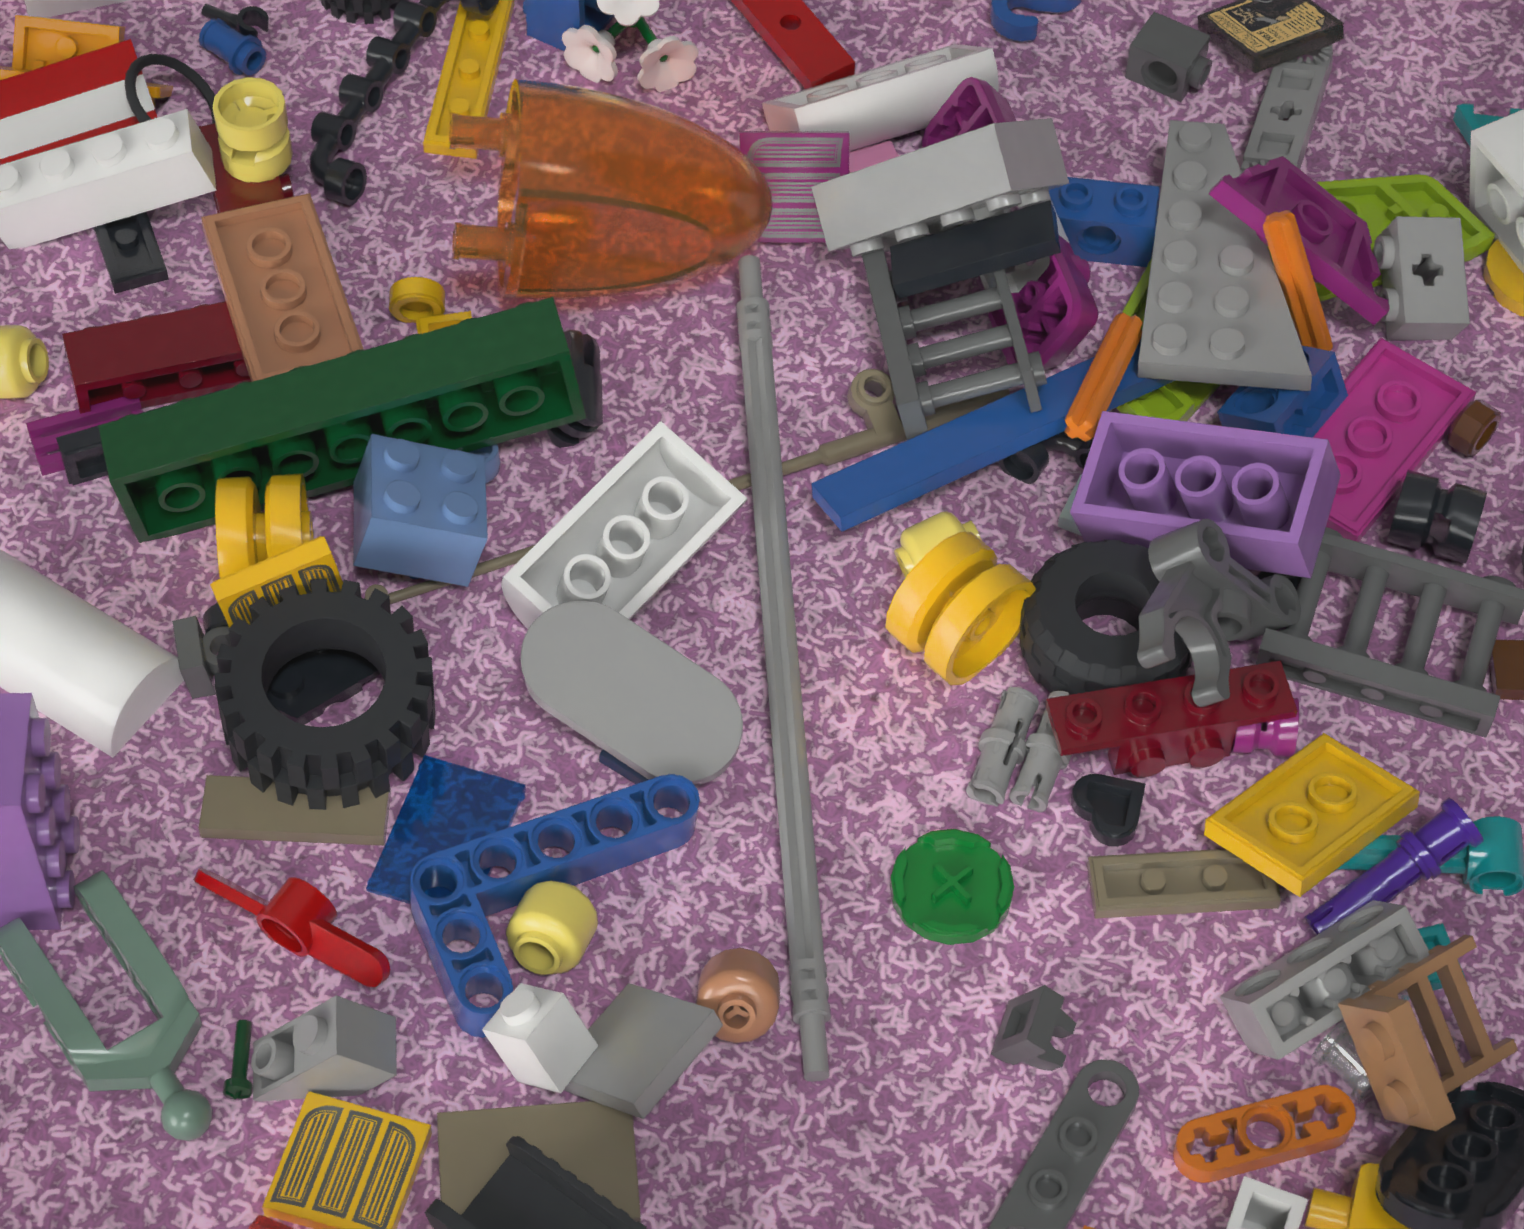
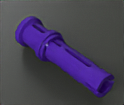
(1416, 857)

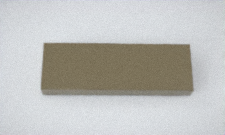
(241, 811)
(1177, 884)

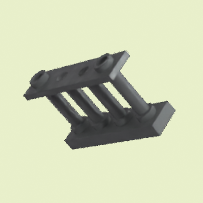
(910, 361)
(1405, 685)

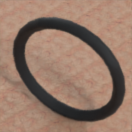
(161, 59)

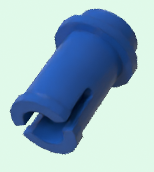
(241, 52)

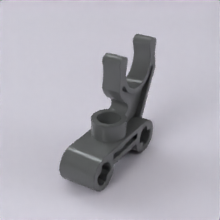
(1208, 603)

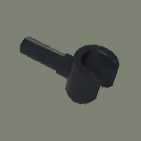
(242, 21)

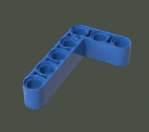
(520, 852)

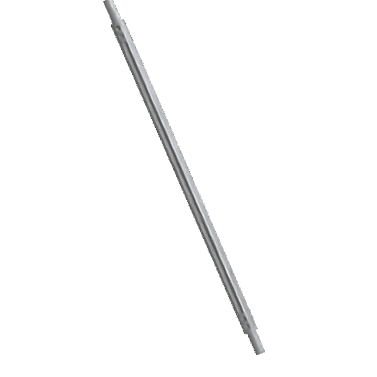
(795, 821)

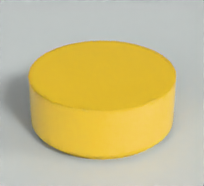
(416, 298)

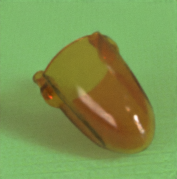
(606, 195)

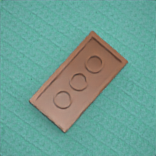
(280, 286)

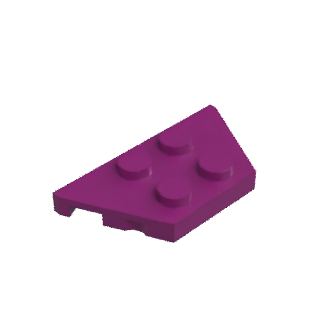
(1332, 234)

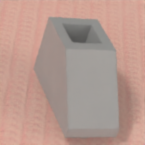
(326, 1051)

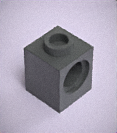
(1169, 57)

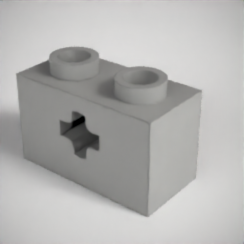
(1423, 278)

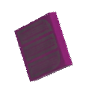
(791, 166)

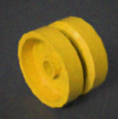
(250, 536)
(959, 607)

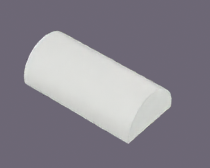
(883, 99)
(626, 532)
(78, 660)

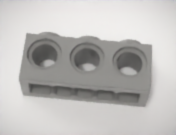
(1302, 989)

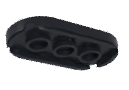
(1462, 1172)

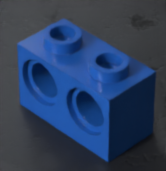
(1289, 410)

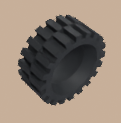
(333, 757)

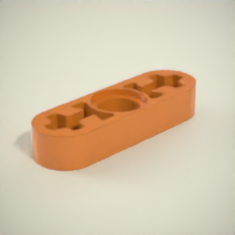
(1302, 1103)

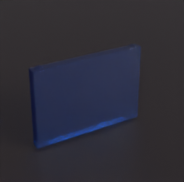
(441, 811)

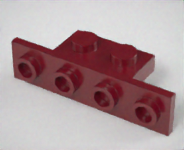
(1161, 724)

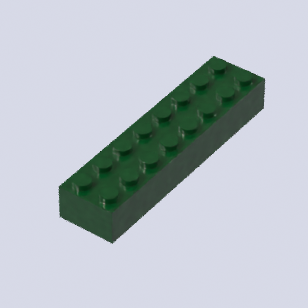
(435, 388)

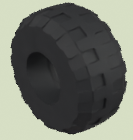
(1085, 583)

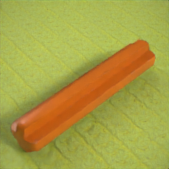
(1296, 279)
(1103, 376)

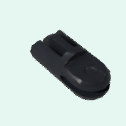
(586, 363)

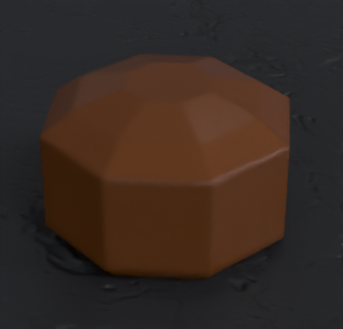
(1473, 427)

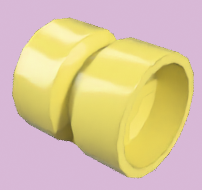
(252, 129)

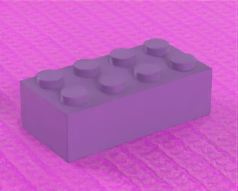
(1163, 474)
(33, 820)

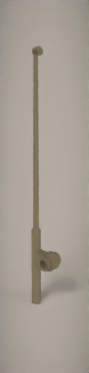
(882, 430)

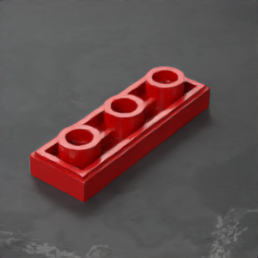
(798, 40)

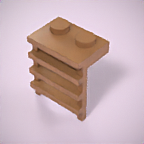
(1394, 1046)

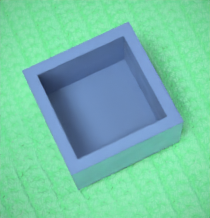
(419, 510)

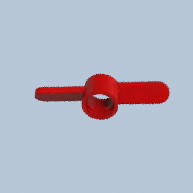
(301, 922)

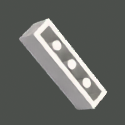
(104, 179)

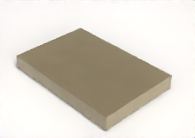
(580, 1136)

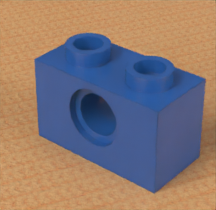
(1108, 219)

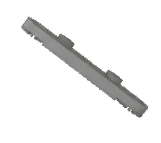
(1291, 93)

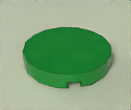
(951, 887)

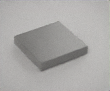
(642, 1049)

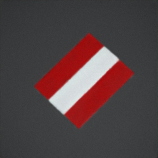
(68, 102)

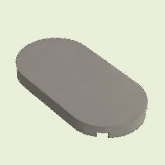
(630, 692)

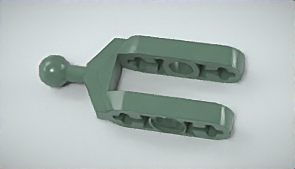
(146, 1057)

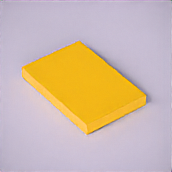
(1311, 814)

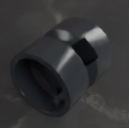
(1414, 516)

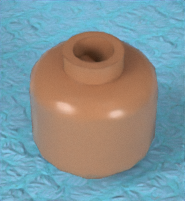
(742, 992)

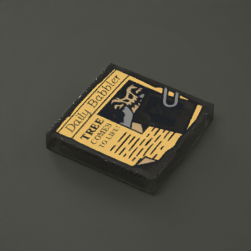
(1270, 30)

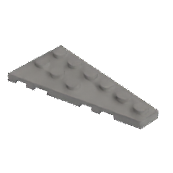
(1212, 283)

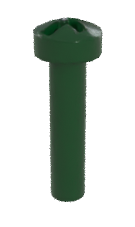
(238, 1085)

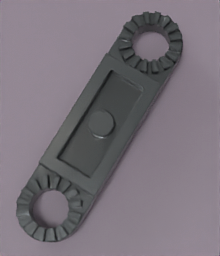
(1069, 1153)

